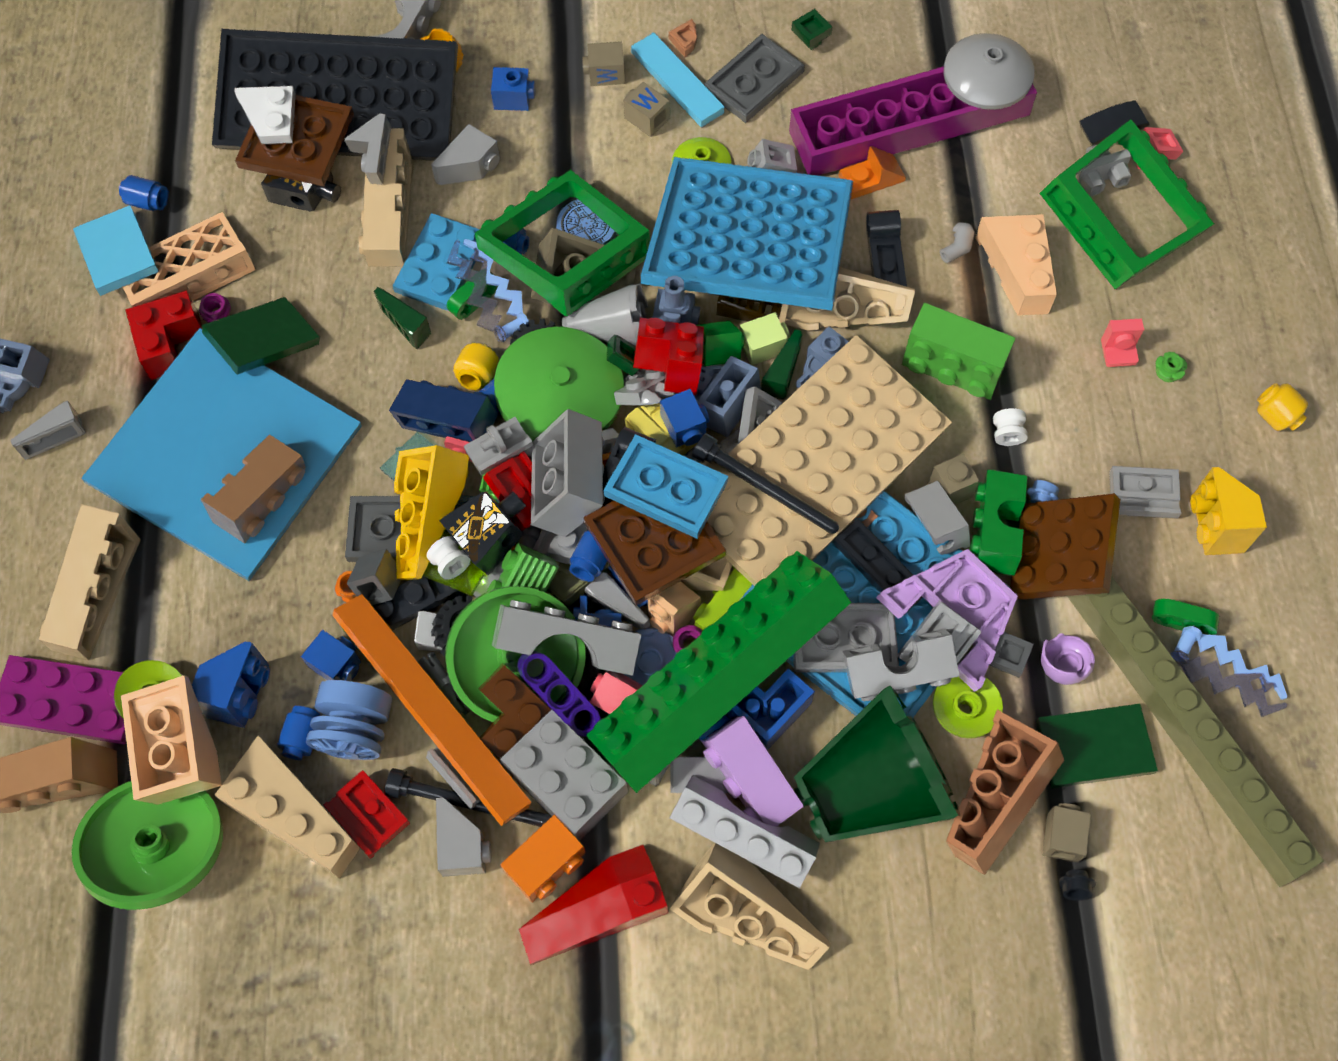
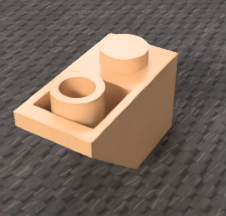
(673, 608)

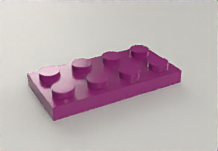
(60, 699)

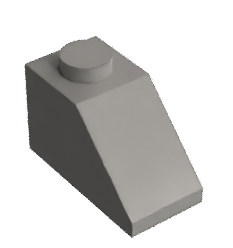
(466, 158)
(459, 843)

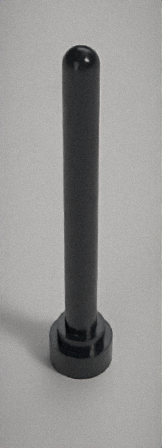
(709, 451)
(401, 784)

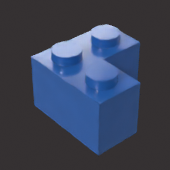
(775, 709)

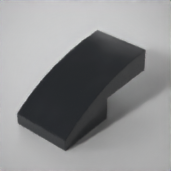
(1107, 121)

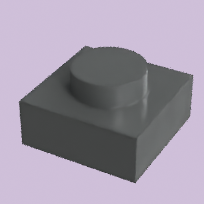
(1011, 654)

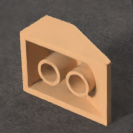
(168, 743)

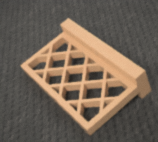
(202, 277)

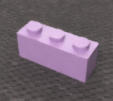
(750, 772)

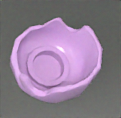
(1067, 659)

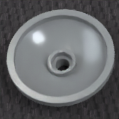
(988, 71)

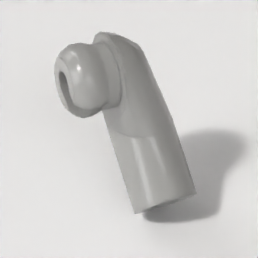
(962, 244)

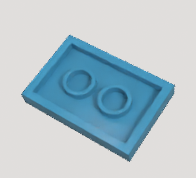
(426, 270)
(666, 486)

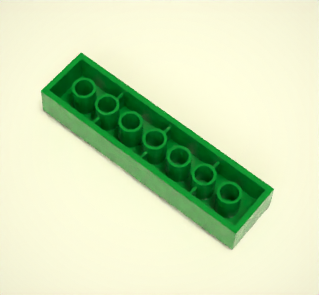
(718, 669)

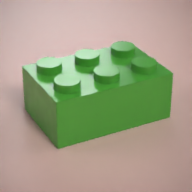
(957, 351)

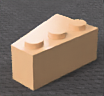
(1022, 259)

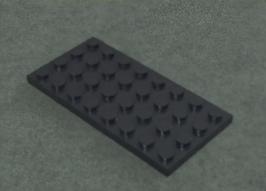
(373, 75)

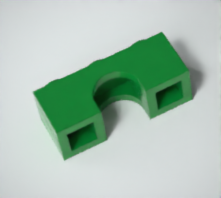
(1000, 498)

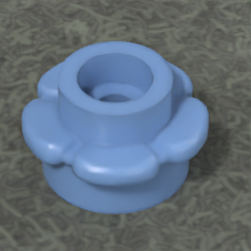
(1043, 491)

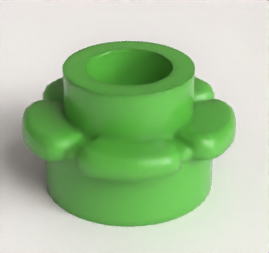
(1167, 372)

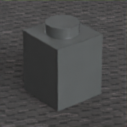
(375, 577)

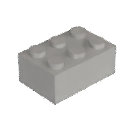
(567, 473)
(564, 775)

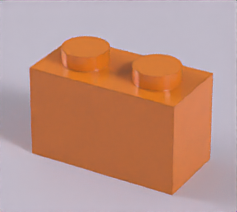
(544, 859)

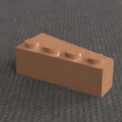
(1002, 790)

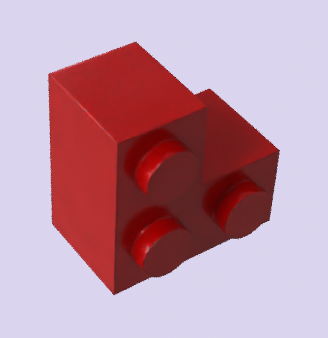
(159, 327)
(672, 350)

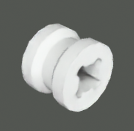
(1010, 427)
(448, 557)

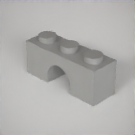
(931, 663)

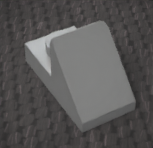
(373, 142)

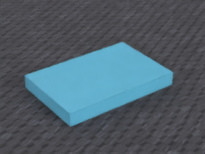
(115, 250)

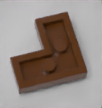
(519, 707)

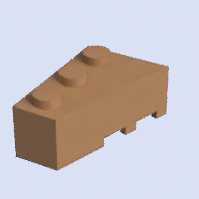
(255, 489)
(56, 773)

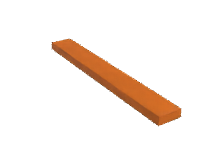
(432, 710)

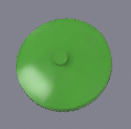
(553, 373)
(473, 658)
(143, 851)

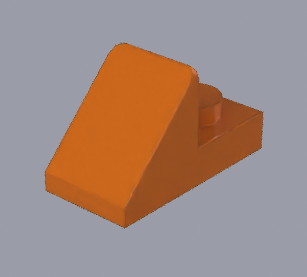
(874, 174)

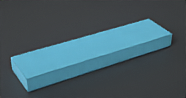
(677, 79)

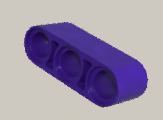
(544, 683)

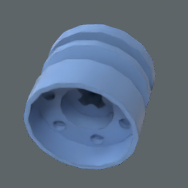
(349, 720)

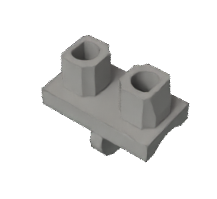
(1107, 166)
(498, 445)

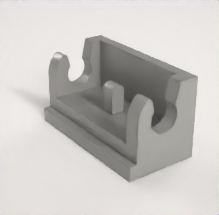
(939, 517)

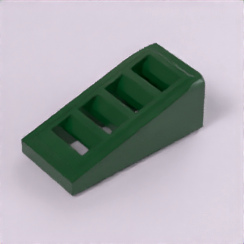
(407, 320)
(780, 373)

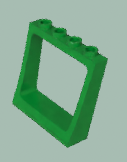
(1093, 228)
(589, 276)

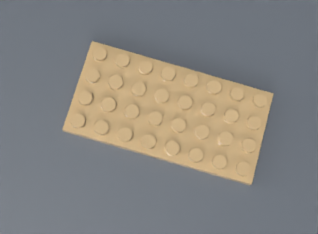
(830, 446)

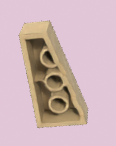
(388, 207)
(88, 581)
(281, 805)

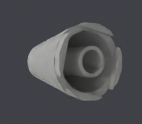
(611, 314)

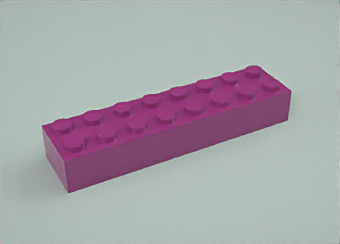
(891, 118)

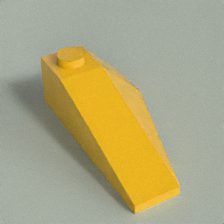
(429, 489)

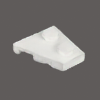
(269, 111)

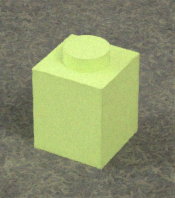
(764, 338)

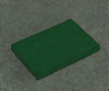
(260, 335)
(1100, 745)

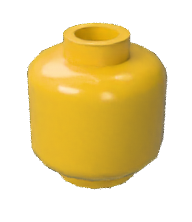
(476, 366)
(1282, 407)

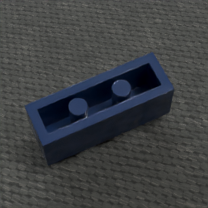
(442, 410)

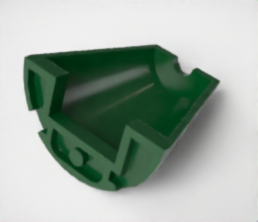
(875, 776)

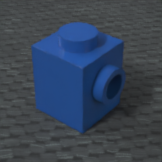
(512, 89)
(684, 418)
(332, 657)

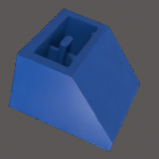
(230, 684)

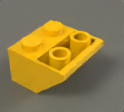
(1227, 514)

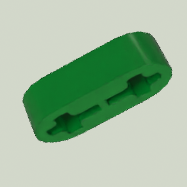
(458, 304)
(1180, 615)

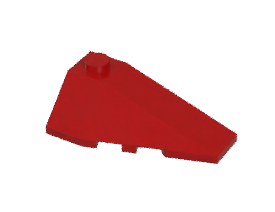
(604, 902)

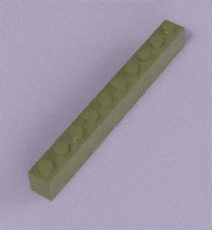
(1199, 735)

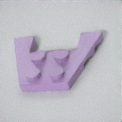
(970, 591)

